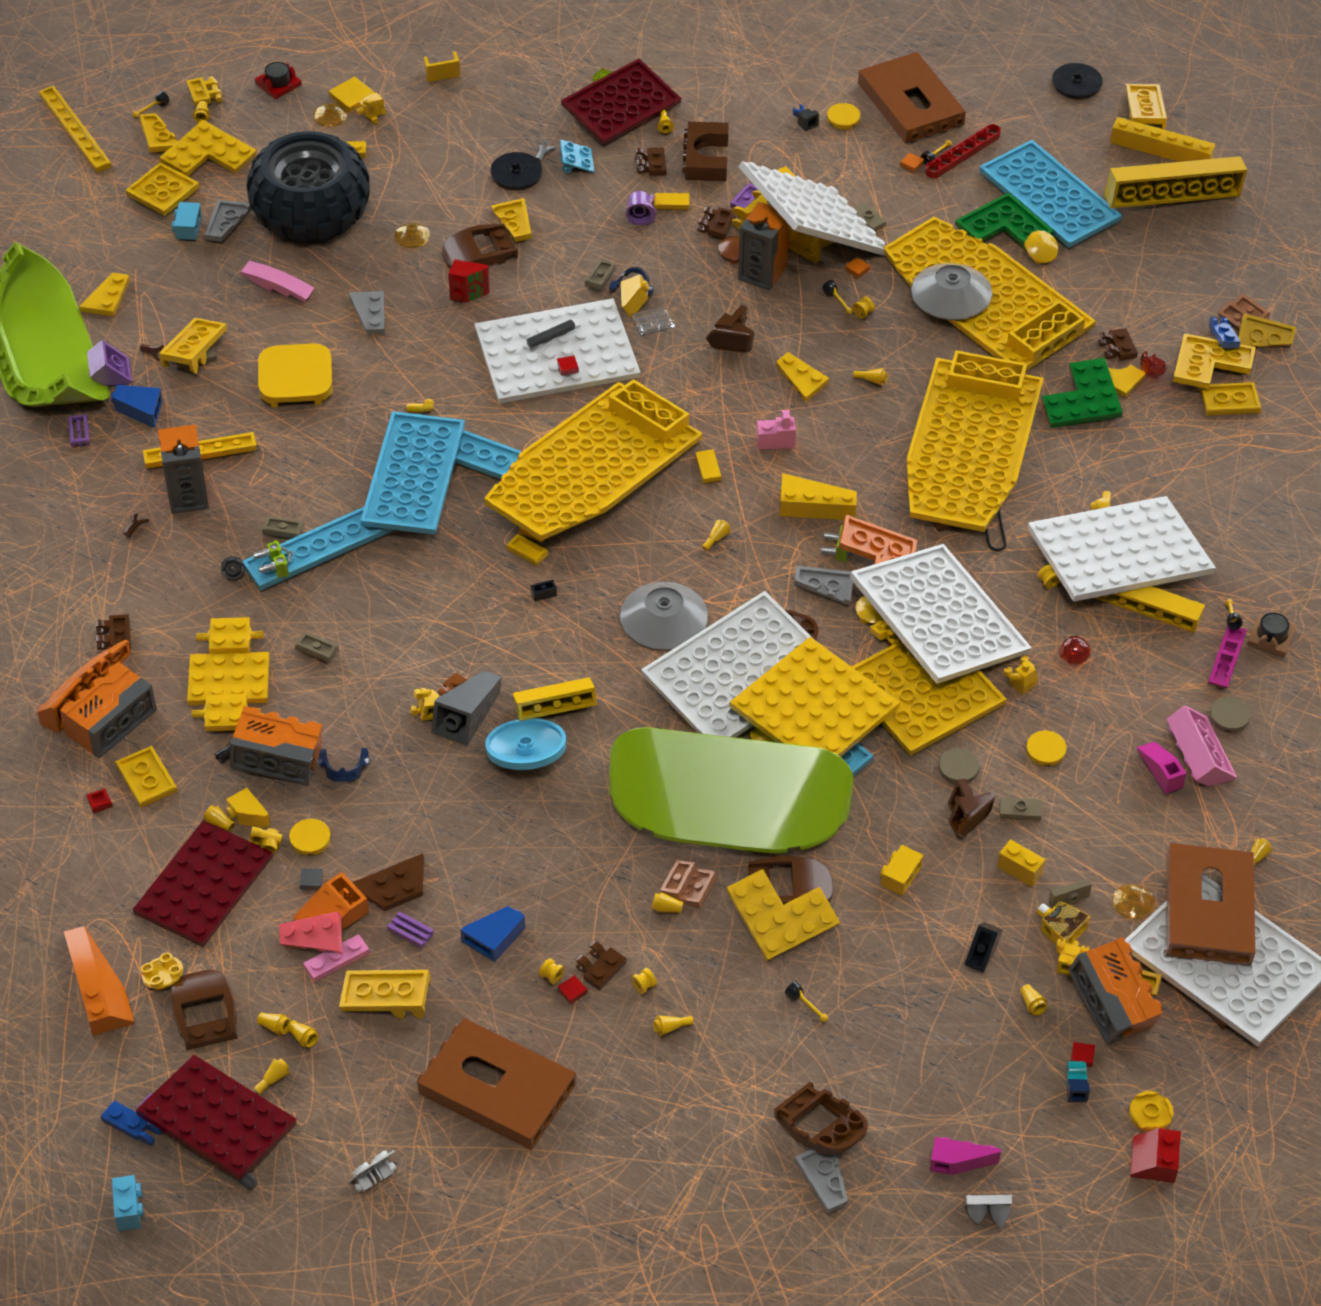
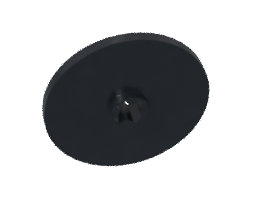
(1077, 80)
(516, 170)

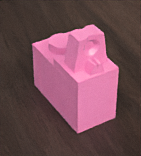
(776, 433)

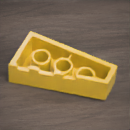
(815, 499)

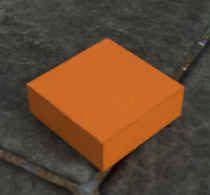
(912, 162)
(857, 267)

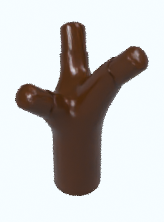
(152, 349)
(134, 524)

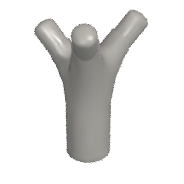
(543, 150)

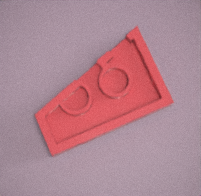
(316, 932)

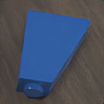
(138, 403)
(494, 932)

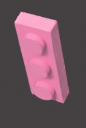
(329, 961)

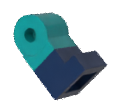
(1077, 1081)

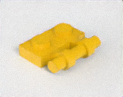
(199, 92)

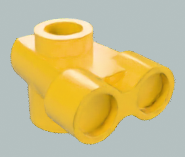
(268, 839)

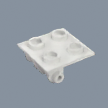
(377, 1165)

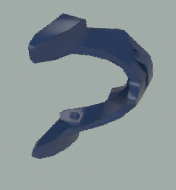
(614, 284)
(343, 775)

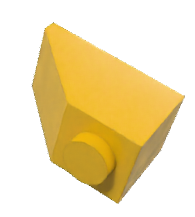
(634, 294)
(247, 810)

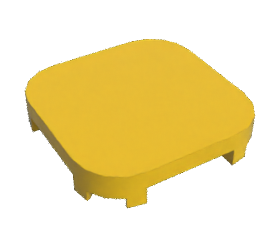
(295, 373)

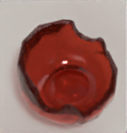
(1152, 365)
(1075, 650)

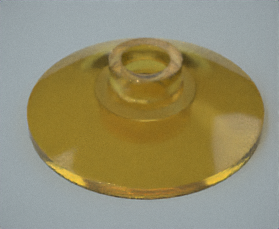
(330, 114)
(412, 235)
(1131, 907)

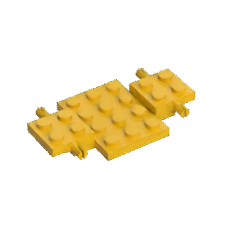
(228, 675)

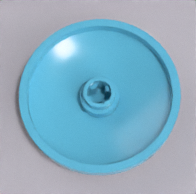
(525, 744)

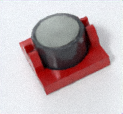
(277, 79)

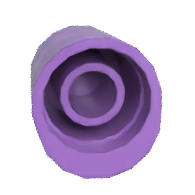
(640, 208)

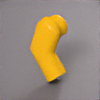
(427, 406)
(1101, 503)

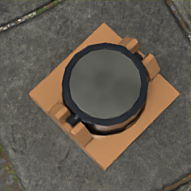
(1272, 633)

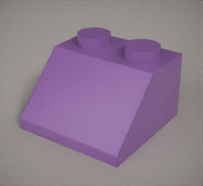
(108, 365)

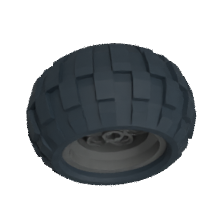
(308, 186)

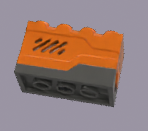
(763, 247)
(183, 469)
(108, 710)
(275, 746)
(1115, 991)

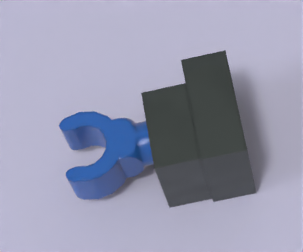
(806, 118)

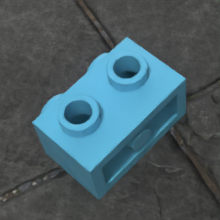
(187, 220)
(126, 1202)

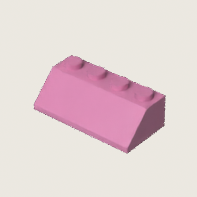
(1200, 747)

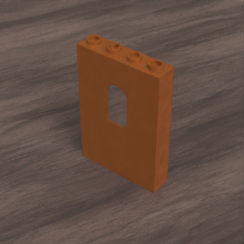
(886, 88)
(1210, 927)
(521, 1101)

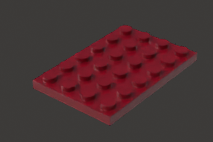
(621, 101)
(203, 883)
(216, 1117)

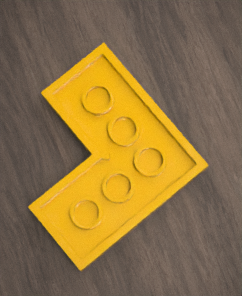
(206, 143)
(1202, 354)
(779, 926)

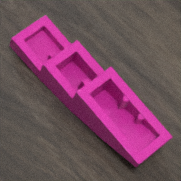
(1227, 657)

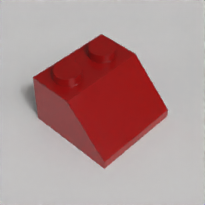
(1156, 1155)

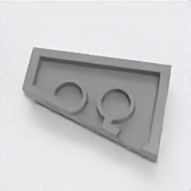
(225, 218)
(370, 310)
(825, 582)
(824, 1178)

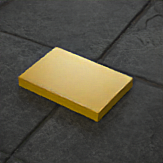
(1230, 399)
(146, 776)

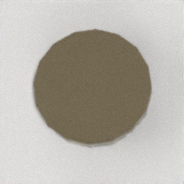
(1230, 714)
(958, 764)

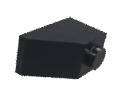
(983, 946)

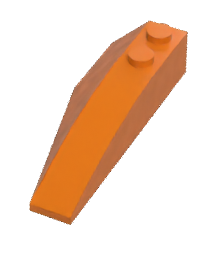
(49, 713)
(98, 983)

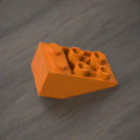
(336, 896)

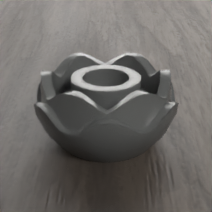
(235, 573)

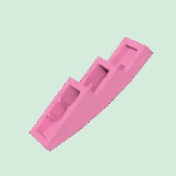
(272, 278)

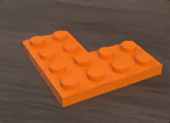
(874, 541)

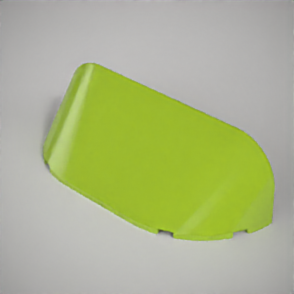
(42, 334)
(729, 790)

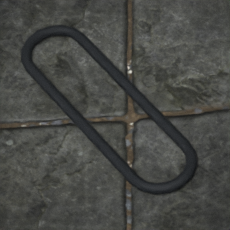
(1003, 535)

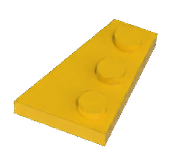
(156, 134)
(515, 218)
(107, 296)
(1264, 332)
(801, 375)

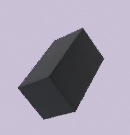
(543, 590)

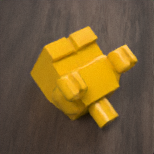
(372, 107)
(1024, 676)
(425, 703)
(1067, 954)

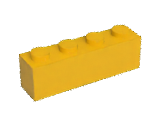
(554, 699)

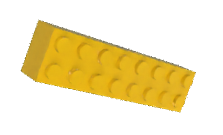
(1175, 182)

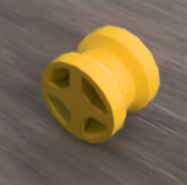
(863, 307)
(1048, 577)
(551, 971)
(644, 981)

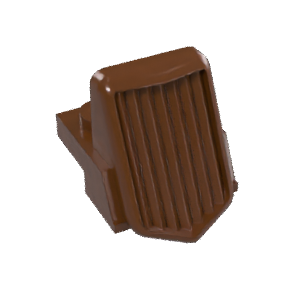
(731, 332)
(968, 809)

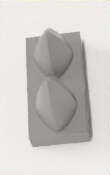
(998, 1205)

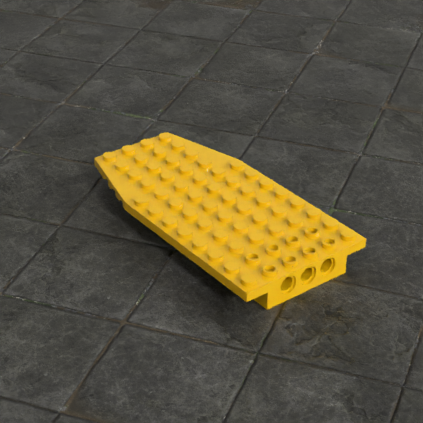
(1024, 315)
(970, 439)
(592, 460)

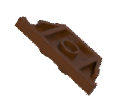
(394, 884)

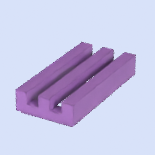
(80, 440)
(412, 927)

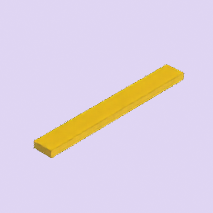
(75, 129)

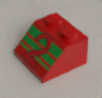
(468, 280)

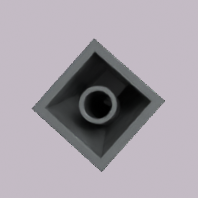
(463, 709)

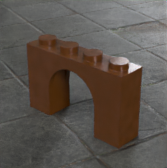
(701, 166)

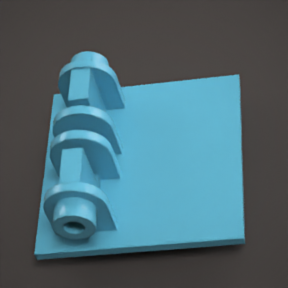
(576, 156)

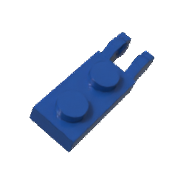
(1224, 333)
(129, 1123)

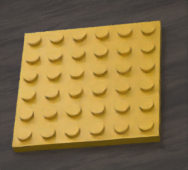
(814, 701)
(927, 708)

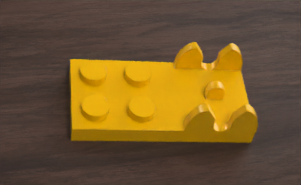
(1146, 104)
(193, 343)
(386, 991)

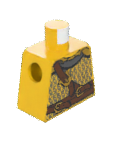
(1062, 922)

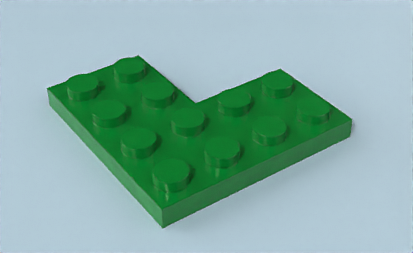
(1002, 215)
(1092, 401)

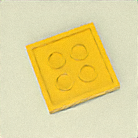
(162, 188)

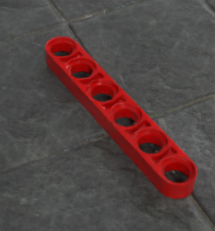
(963, 151)

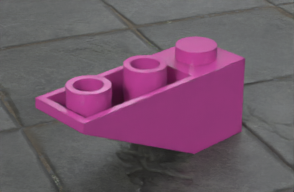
(1163, 766)
(958, 1157)

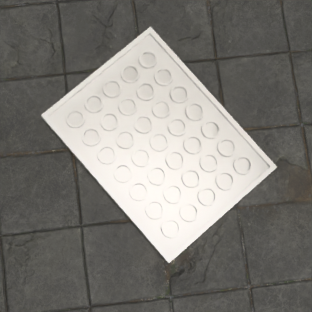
(813, 208)
(527, 372)
(1120, 548)
(940, 613)
(722, 662)
(1245, 997)

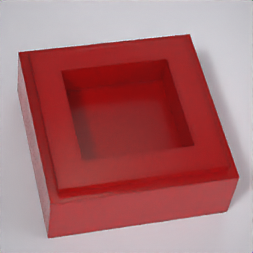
(567, 365)
(99, 800)
(572, 989)
(1083, 1052)

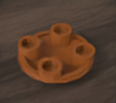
(730, 249)

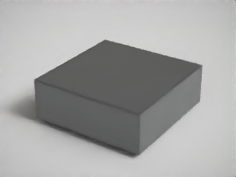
(311, 879)

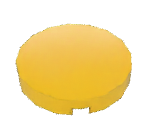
(843, 116)
(1046, 748)
(310, 837)
(1150, 1111)

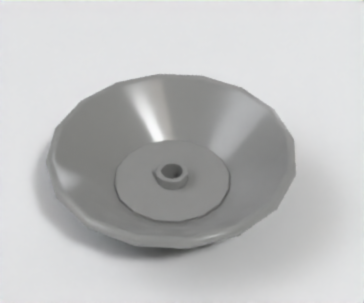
(951, 291)
(663, 615)

